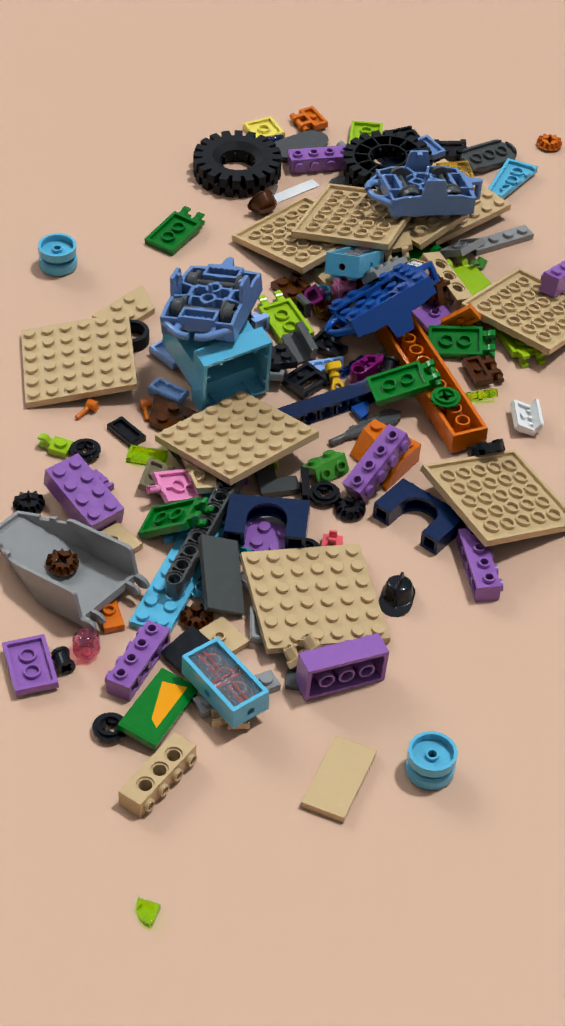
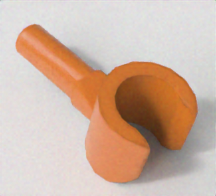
(145, 404)
(90, 405)

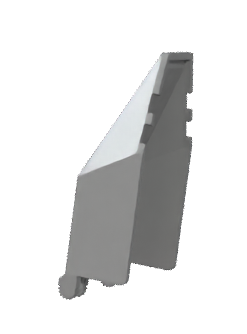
(103, 572)

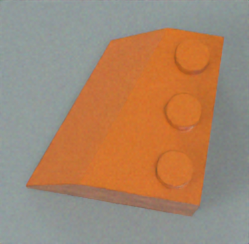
(405, 463)

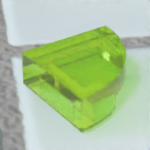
(147, 911)

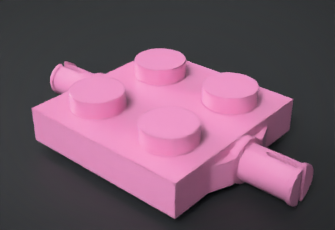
(173, 485)

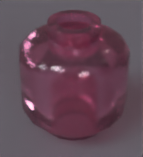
(86, 644)

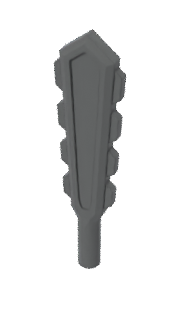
(387, 417)

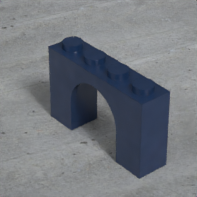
(408, 497)
(245, 508)

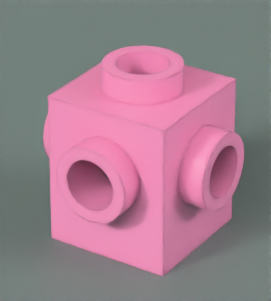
(342, 286)

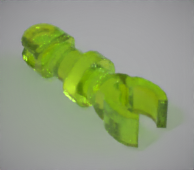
(479, 394)

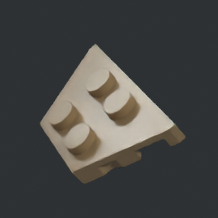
(135, 303)

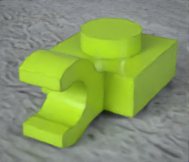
(58, 446)

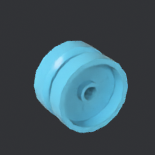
(57, 254)
(431, 760)

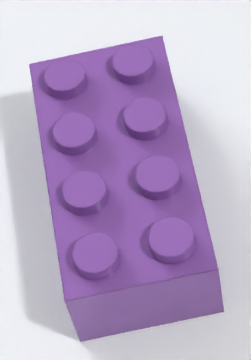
(83, 493)
(341, 666)

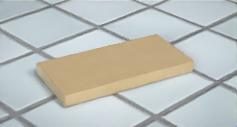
(339, 779)

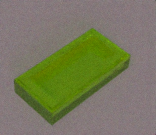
(140, 455)

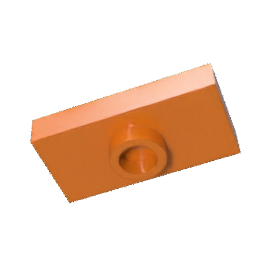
(114, 619)

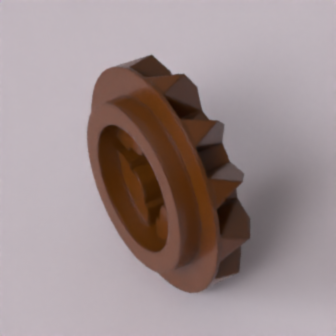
(59, 568)
(187, 619)

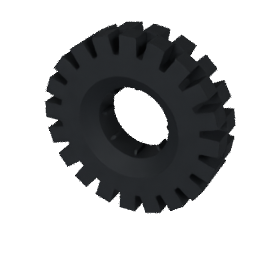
(228, 148)
(362, 151)

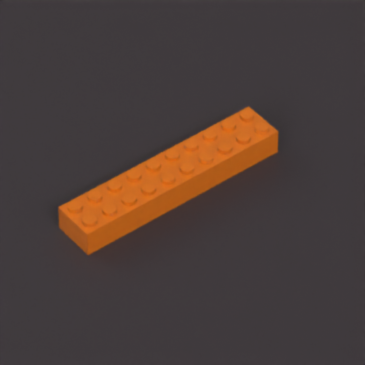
(457, 426)

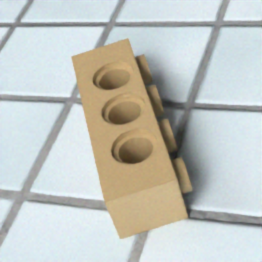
(456, 291)
(157, 775)

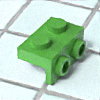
(328, 466)

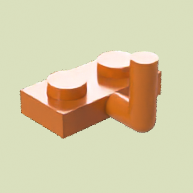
(463, 317)

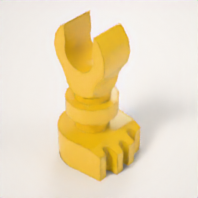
(333, 368)

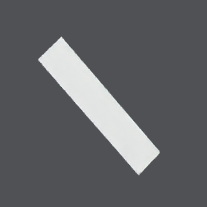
(293, 191)

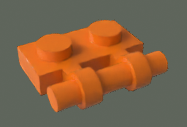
(311, 119)

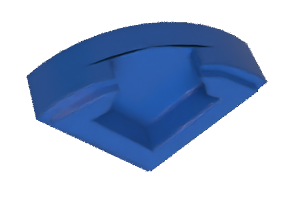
(361, 410)

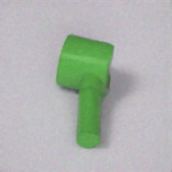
(481, 262)

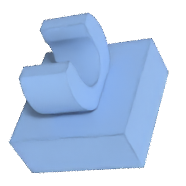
(260, 321)

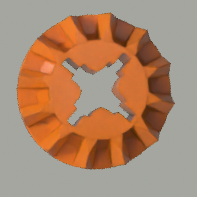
(543, 142)

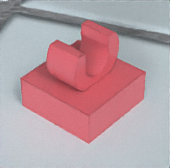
(332, 538)

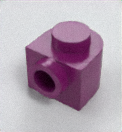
(315, 295)

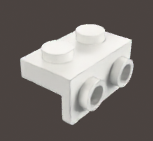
(527, 417)

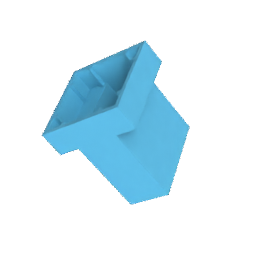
(223, 368)

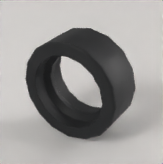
(140, 328)

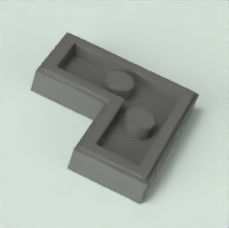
(272, 486)

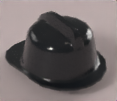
(397, 595)

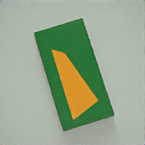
(157, 709)

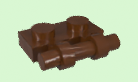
(289, 287)
(482, 371)

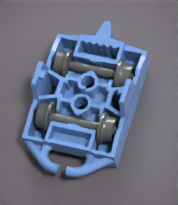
(424, 189)
(210, 301)

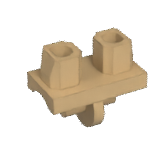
(292, 654)

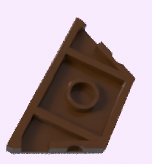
(167, 413)

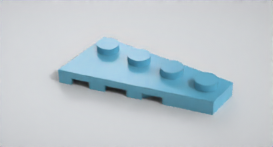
(511, 177)

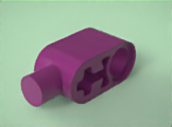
(365, 367)

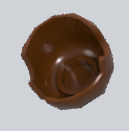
(321, 310)

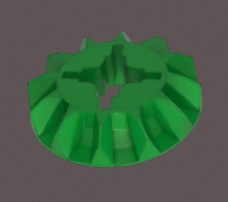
(452, 397)

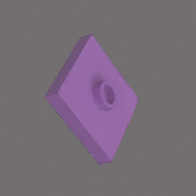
(430, 315)

